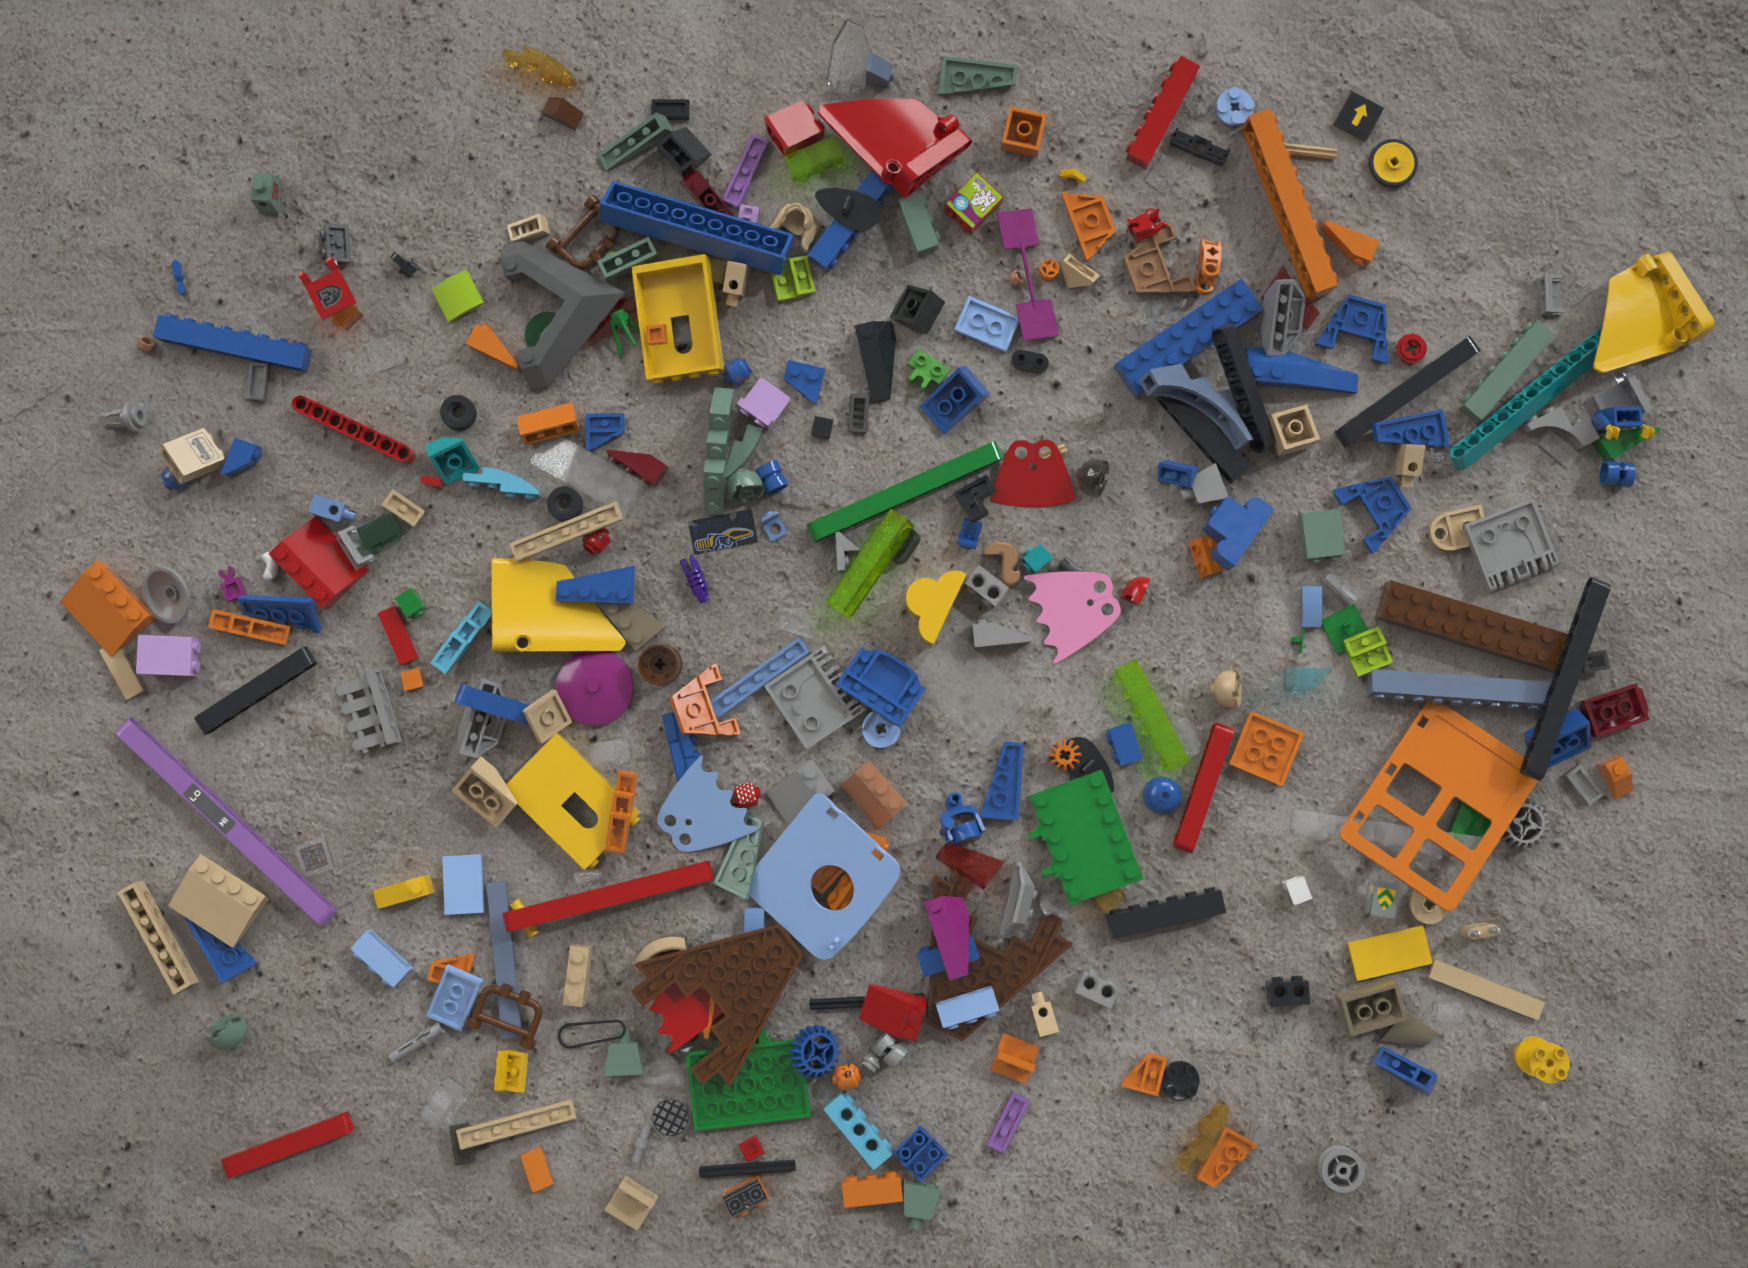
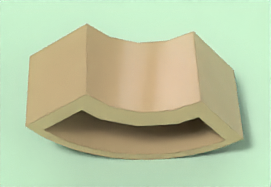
(660, 947)

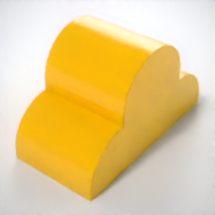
(931, 602)

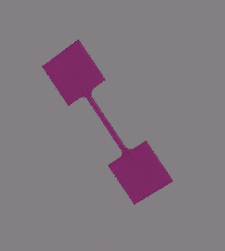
(1036, 316)

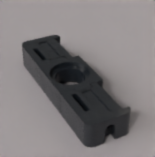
(1187, 144)

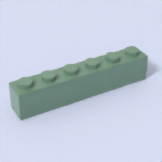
(1506, 371)

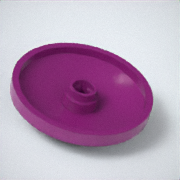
(595, 687)

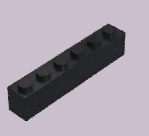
(1207, 438)
(1165, 913)

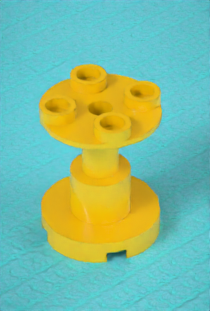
(1542, 1059)

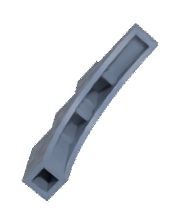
(1219, 407)

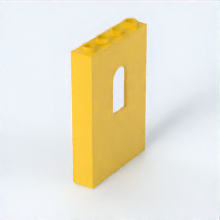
(678, 290)
(549, 781)

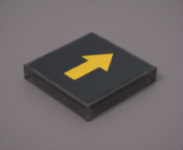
(1358, 116)

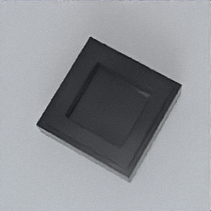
(822, 427)

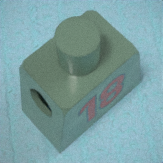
(267, 190)

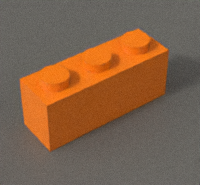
(548, 424)
(872, 1189)

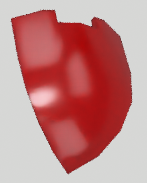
(1135, 590)

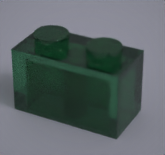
(381, 532)

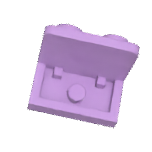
(763, 403)

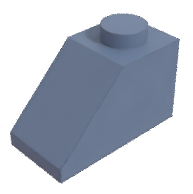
(879, 71)

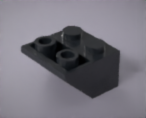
(683, 151)

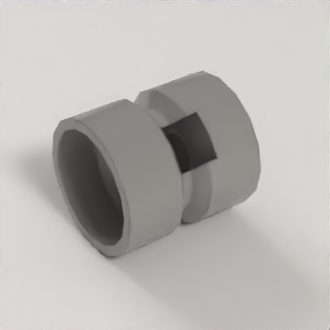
(896, 1050)

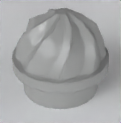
(871, 1062)

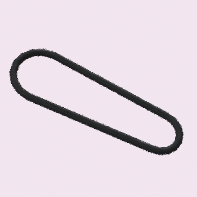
(592, 1042)

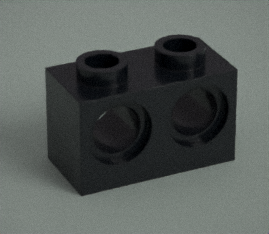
(1287, 996)

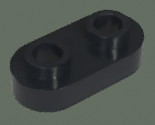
(1029, 363)
(907, 548)

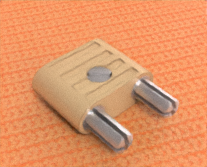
(1479, 930)

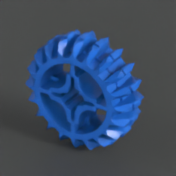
(824, 1055)

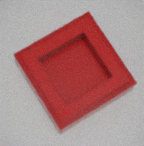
(433, 482)
(751, 1148)

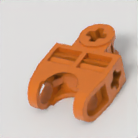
(1208, 265)

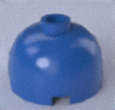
(1162, 795)

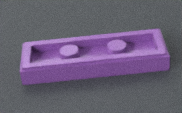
(1008, 1122)

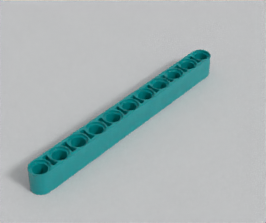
(1525, 403)

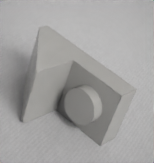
(843, 546)

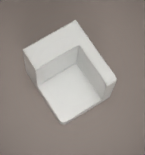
(1297, 889)

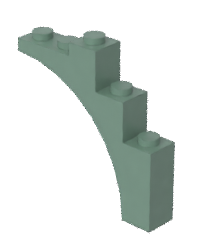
(716, 450)

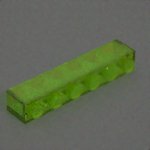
(870, 564)
(1152, 716)

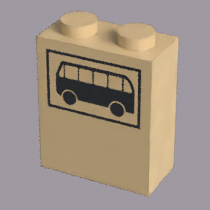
(192, 455)

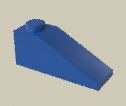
(1406, 1071)

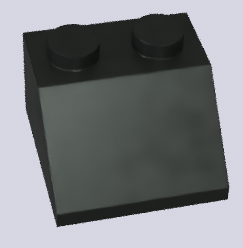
(917, 309)

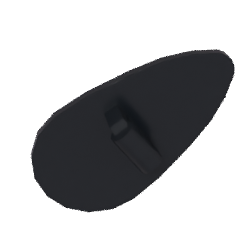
(849, 207)
(1090, 760)

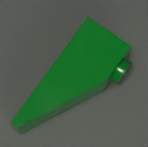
(1613, 448)

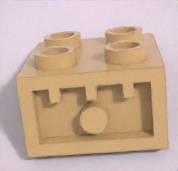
(631, 1203)

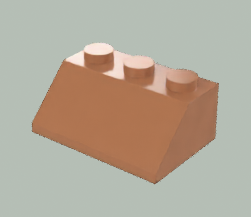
(874, 794)

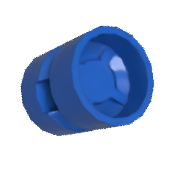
(1619, 474)
(772, 478)

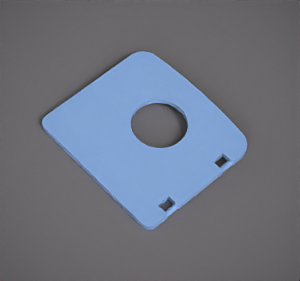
(786, 872)

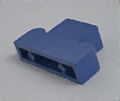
(1235, 528)

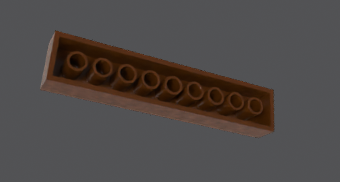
(1470, 626)

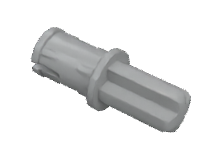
(1339, 589)

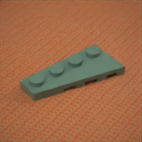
(969, 75)
(740, 862)

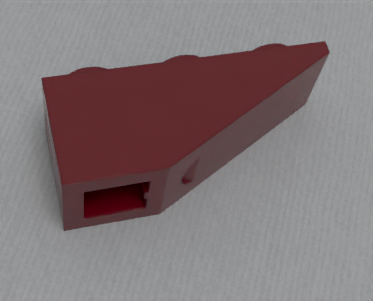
(703, 193)
(644, 465)

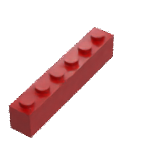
(1163, 112)

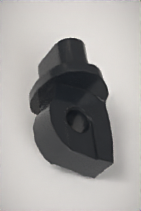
(407, 268)

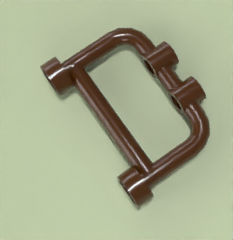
(607, 242)
(523, 998)

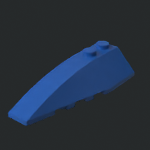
(1298, 372)

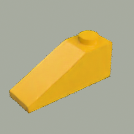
(403, 891)

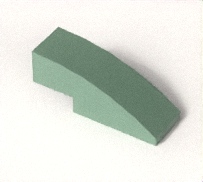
(742, 451)

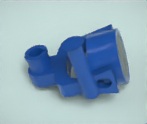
(963, 833)

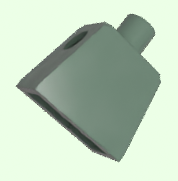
(624, 1057)
(920, 1201)

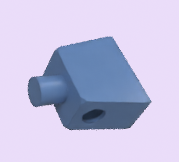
(323, 508)

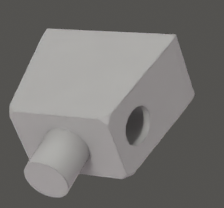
(1206, 487)

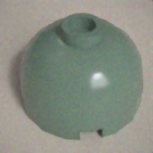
(744, 486)
(228, 1032)

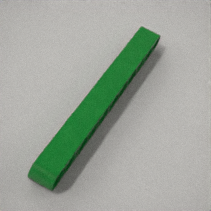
(905, 491)

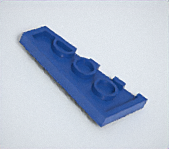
(224, 959)

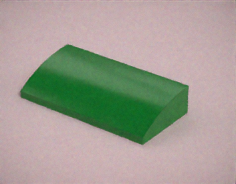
(1468, 821)

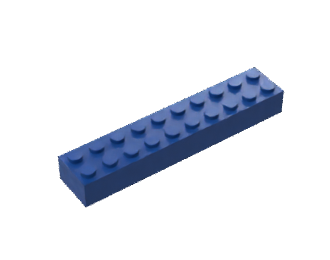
(695, 227)

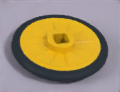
(1383, 169)

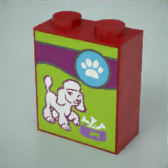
(973, 203)

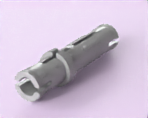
(424, 1038)

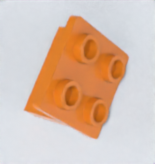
(1014, 1058)

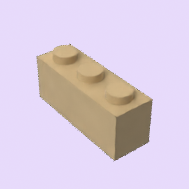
(577, 975)

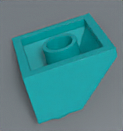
(451, 458)

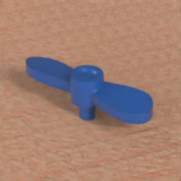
(177, 268)

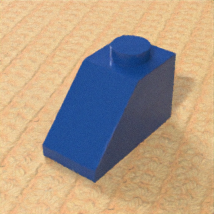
(241, 457)

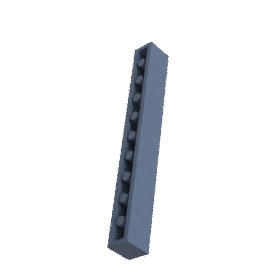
(1456, 689)

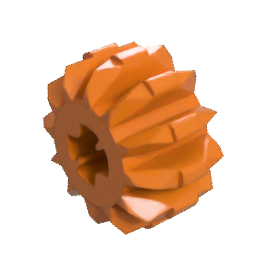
(1066, 748)

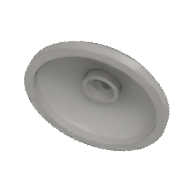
(166, 594)

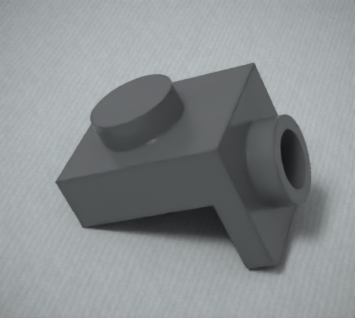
(1596, 661)

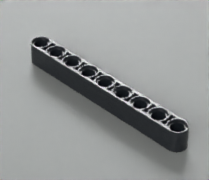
(1407, 391)

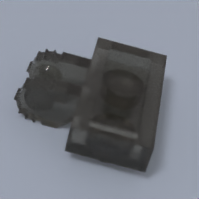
(466, 1155)

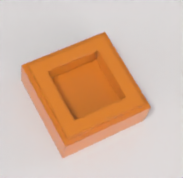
(656, 334)
(412, 679)

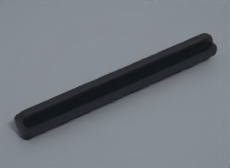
(747, 1168)

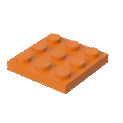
(1266, 748)

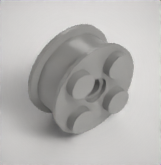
(1333, 1160)

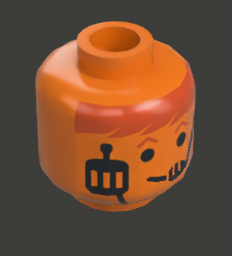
(847, 1077)

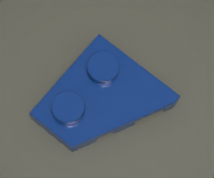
(805, 378)
(603, 428)

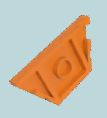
(1089, 220)

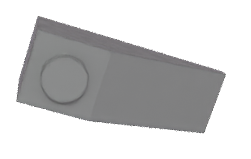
(991, 635)

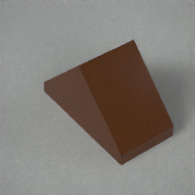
(562, 112)

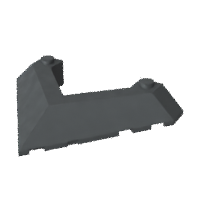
(584, 307)

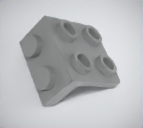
(1624, 394)

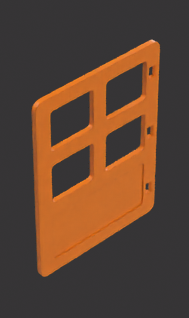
(1466, 767)

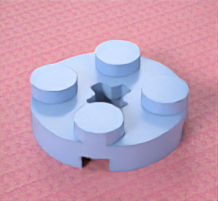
(1237, 97)
(870, 731)

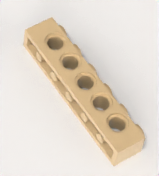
(158, 937)

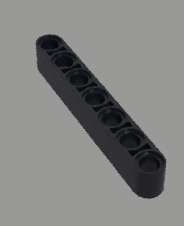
(1243, 387)
(255, 690)

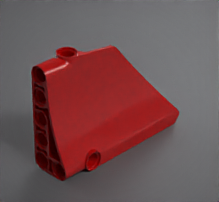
(897, 138)

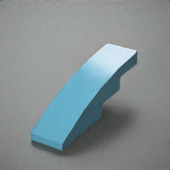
(462, 637)

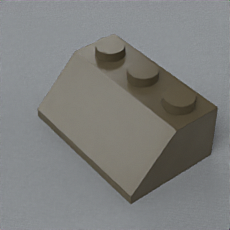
(1371, 1006)

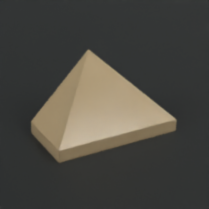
(1077, 273)

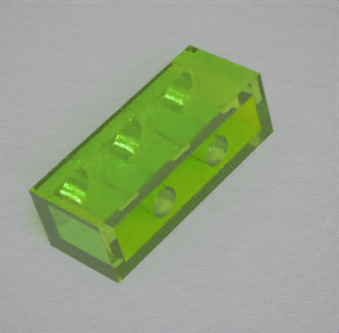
(815, 159)

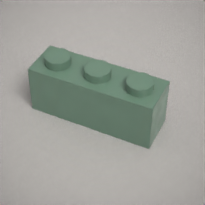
(919, 224)
(620, 262)

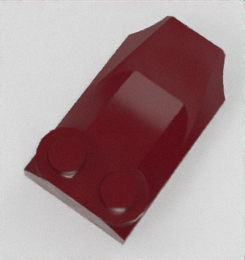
(1615, 710)

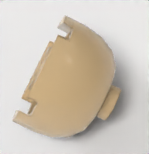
(1227, 689)

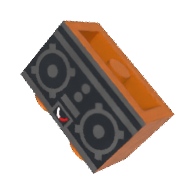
(745, 1196)

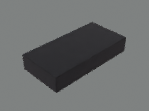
(672, 108)

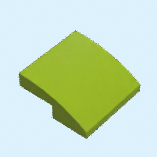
(794, 280)
(457, 296)
(1367, 651)

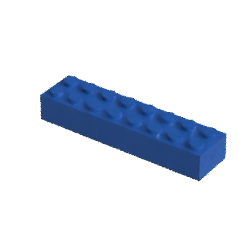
(1189, 335)

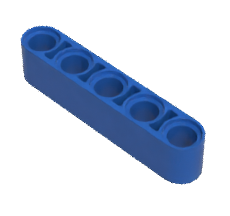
(491, 703)

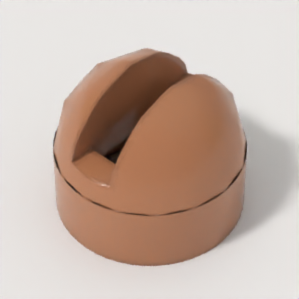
(1016, 278)
(145, 344)

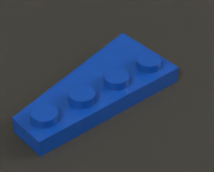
(1417, 429)
(603, 587)
(284, 610)
(1005, 787)

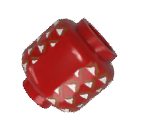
(746, 795)

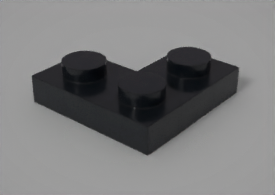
(971, 496)

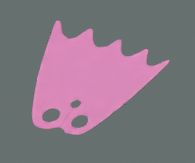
(1066, 608)

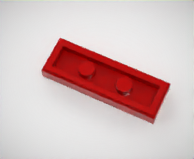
(398, 635)

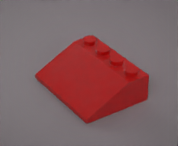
(317, 563)

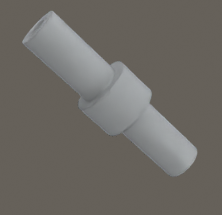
(641, 1142)

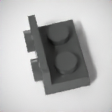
(335, 243)

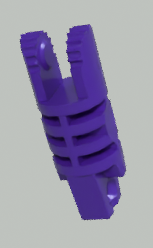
(696, 579)

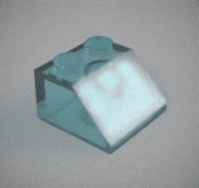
(1302, 679)

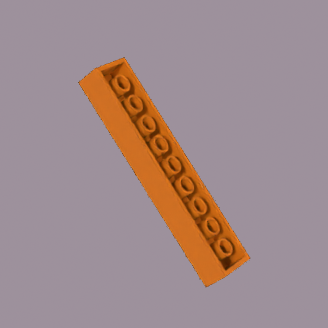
(1289, 204)

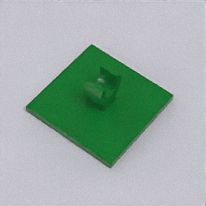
(1342, 626)

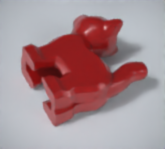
(1144, 226)

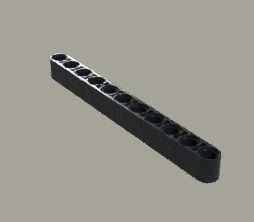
(1565, 679)

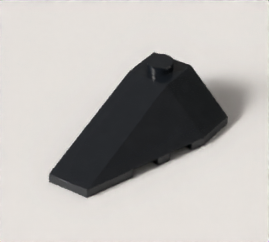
(877, 351)

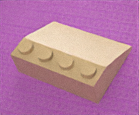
(217, 901)

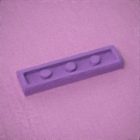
(745, 171)

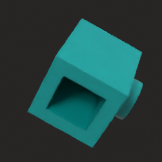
(1035, 558)

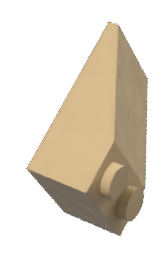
(486, 792)

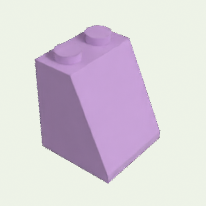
(167, 655)

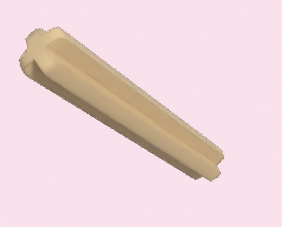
(1312, 151)

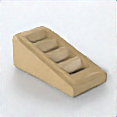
(535, 220)

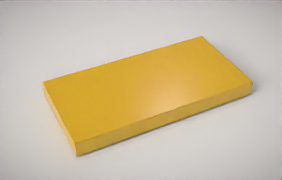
(1389, 952)

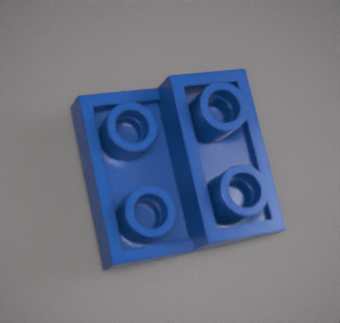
(920, 1153)

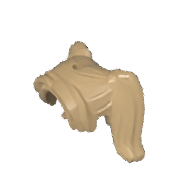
(798, 221)

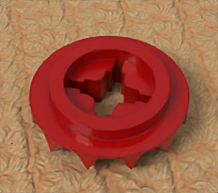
(1414, 340)

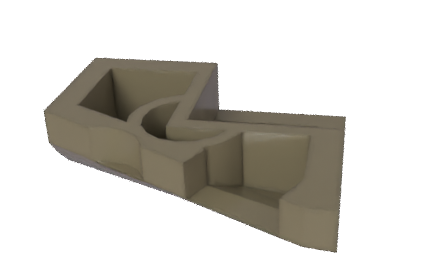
(1409, 1032)

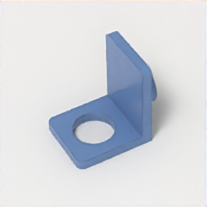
(773, 518)

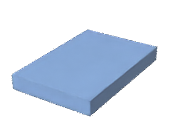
(987, 324)
(463, 884)
(454, 997)

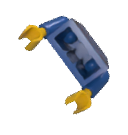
(1618, 418)

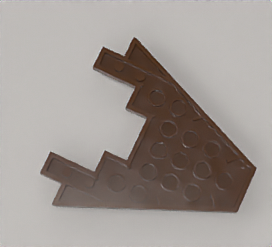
(1004, 971)
(741, 976)

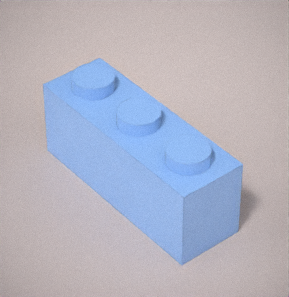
(381, 958)
(967, 1007)

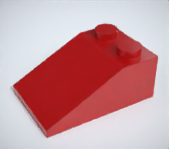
(893, 1011)

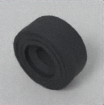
(468, 417)
(559, 494)

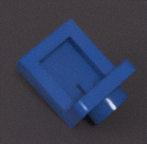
(969, 534)

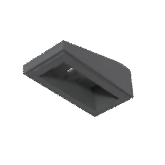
(865, 413)

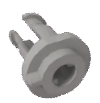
(131, 416)

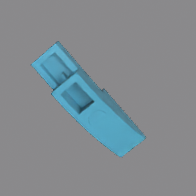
(509, 483)

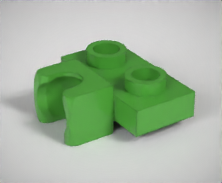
(926, 370)

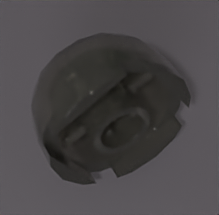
(1092, 477)

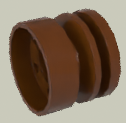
(649, 667)

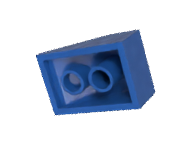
(954, 399)

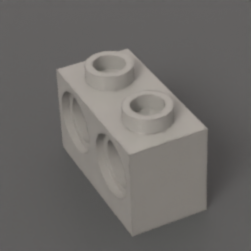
(989, 582)
(1095, 992)

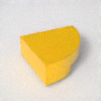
(1073, 173)

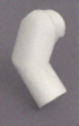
(272, 567)

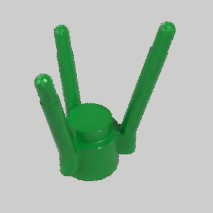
(620, 319)

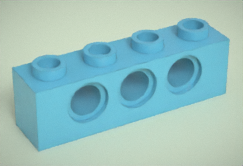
(873, 1156)

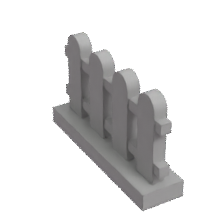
(380, 708)

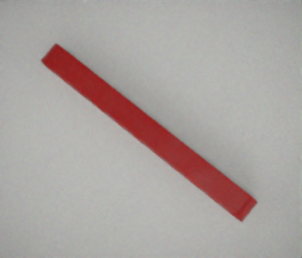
(607, 896)

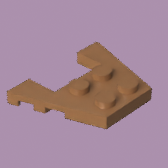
(1148, 268)

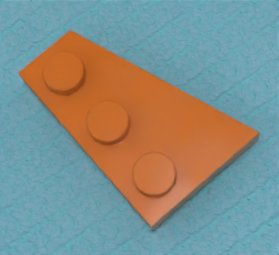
(1228, 1152)

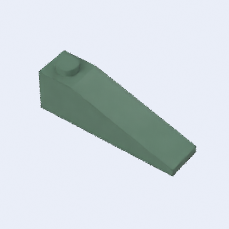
(636, 141)

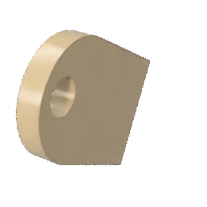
(1451, 525)

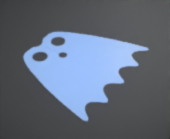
(707, 807)

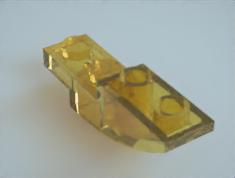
(547, 67)
(1211, 1131)

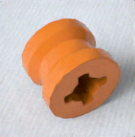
(1050, 266)

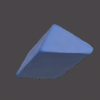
(1177, 473)

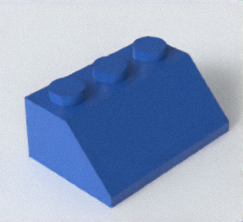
(1573, 737)

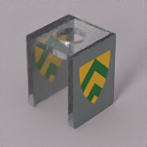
(1382, 898)

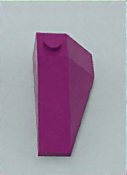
(951, 929)

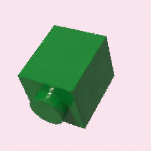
(411, 604)

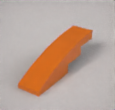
(249, 627)
(621, 811)

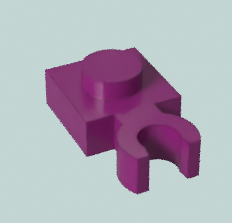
(232, 586)

